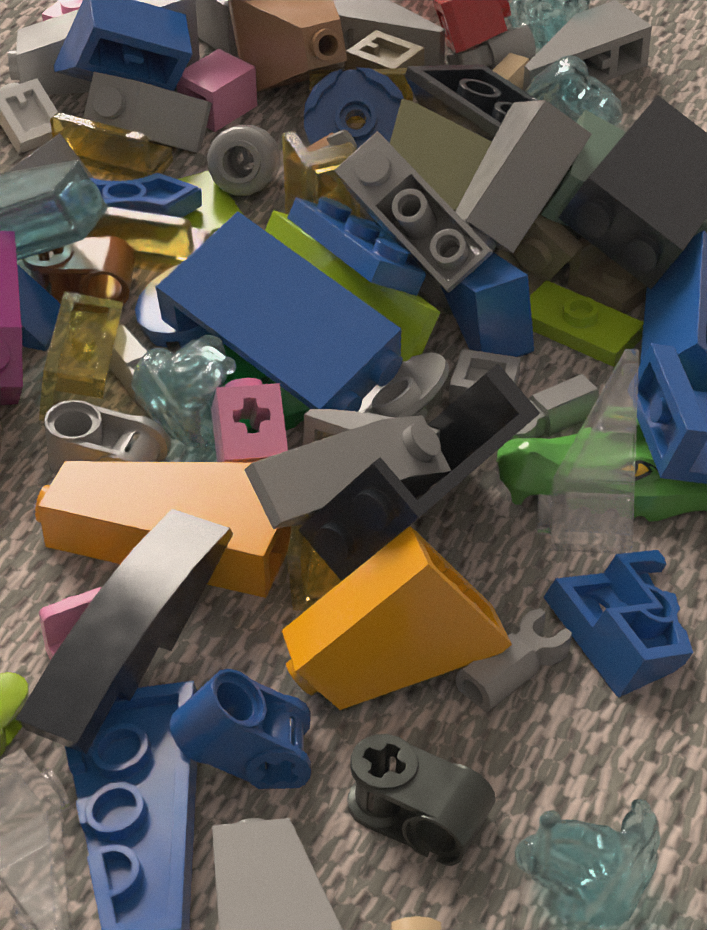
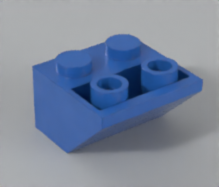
(126, 42)

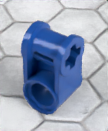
(242, 726)

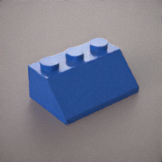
(678, 311)

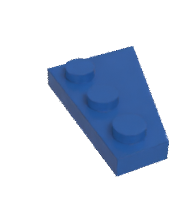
(359, 244)

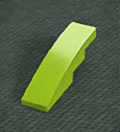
(405, 310)

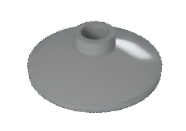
(410, 389)

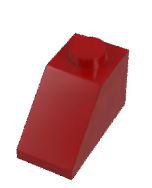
(471, 21)

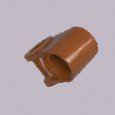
(88, 267)

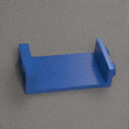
(282, 316)
(672, 416)

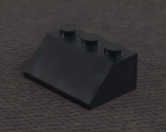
(466, 95)

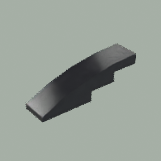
(122, 629)

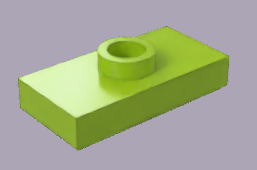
(583, 323)

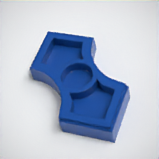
(152, 195)

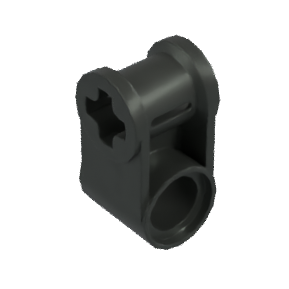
(422, 803)

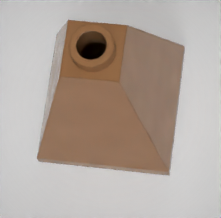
(287, 39)

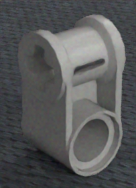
(96, 434)

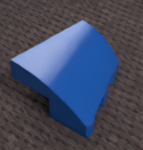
(637, 632)

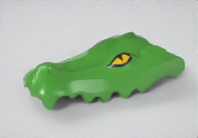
(531, 463)

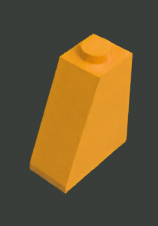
(391, 626)

